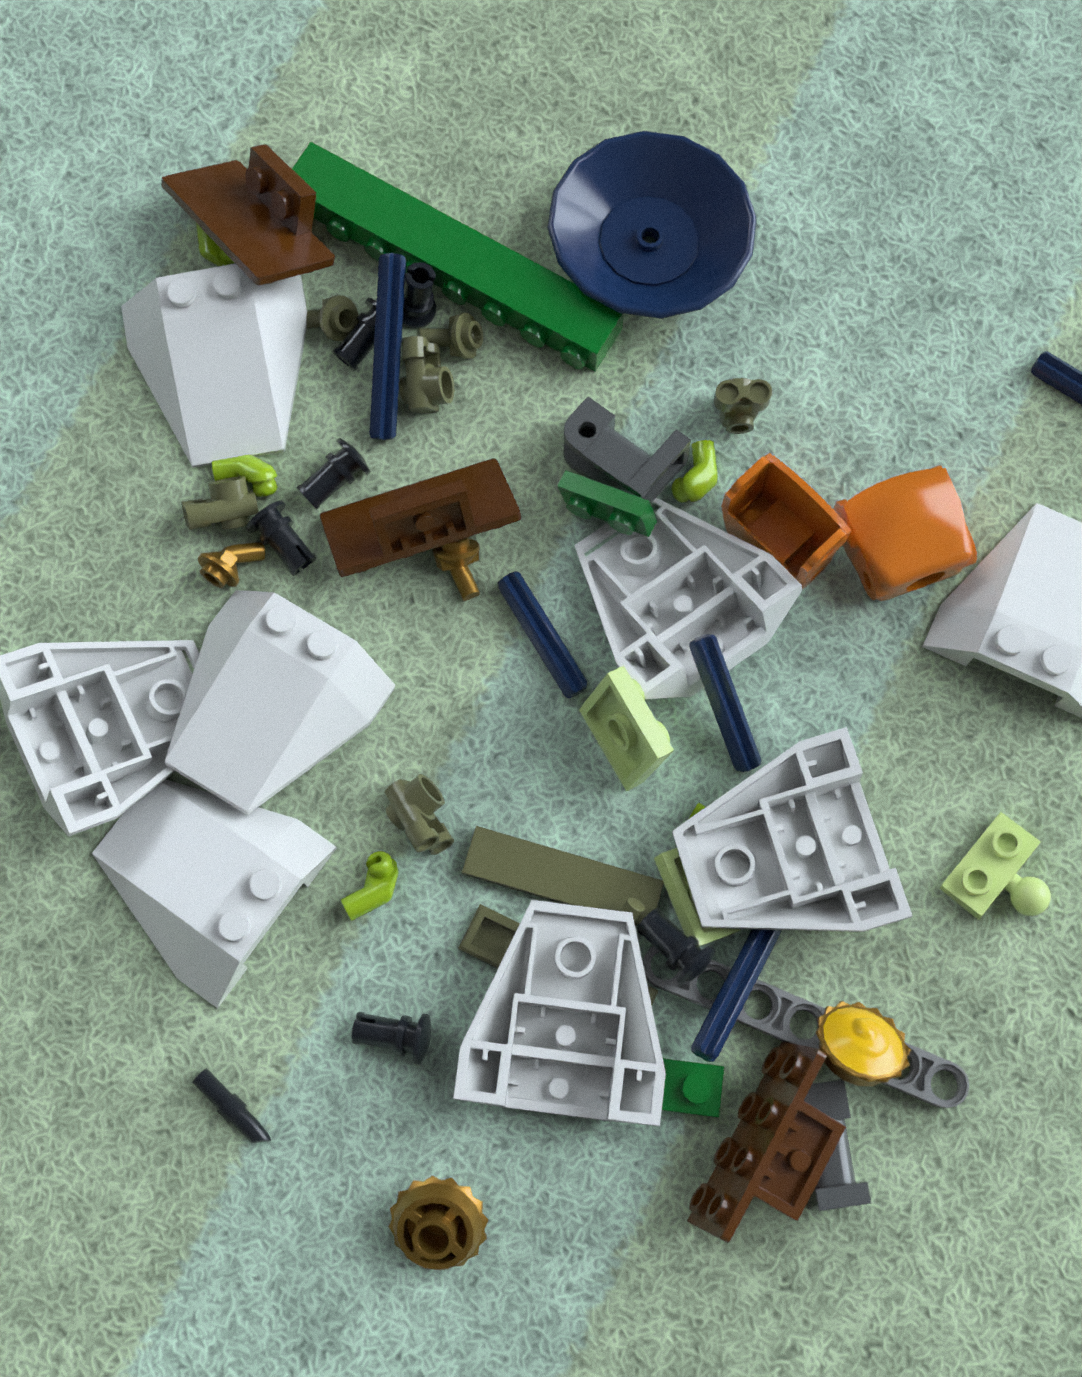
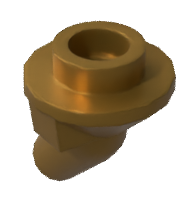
(456, 559)
(221, 568)

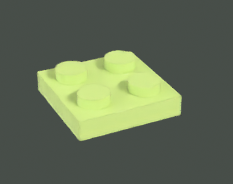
(626, 728)

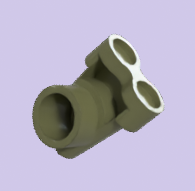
(425, 381)
(740, 402)
(229, 504)
(413, 811)

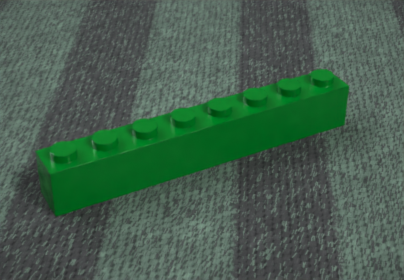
(465, 261)

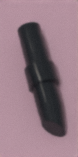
(231, 1107)

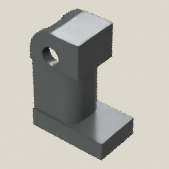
(613, 460)
(837, 1183)

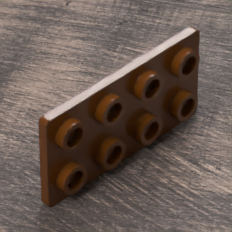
(254, 214)
(419, 517)
(774, 1149)

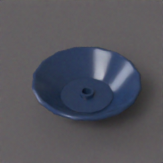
(657, 190)

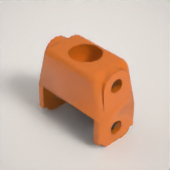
(784, 518)
(907, 533)

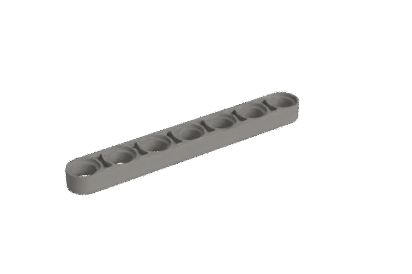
(776, 1024)

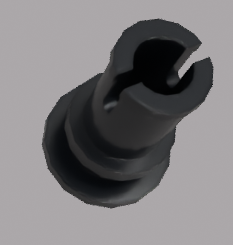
(419, 301)
(360, 339)
(333, 474)
(281, 537)
(680, 950)
(394, 1034)

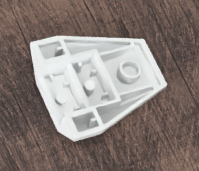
(220, 358)
(681, 586)
(1022, 608)
(271, 699)
(94, 721)
(793, 848)
(207, 878)
(567, 1022)

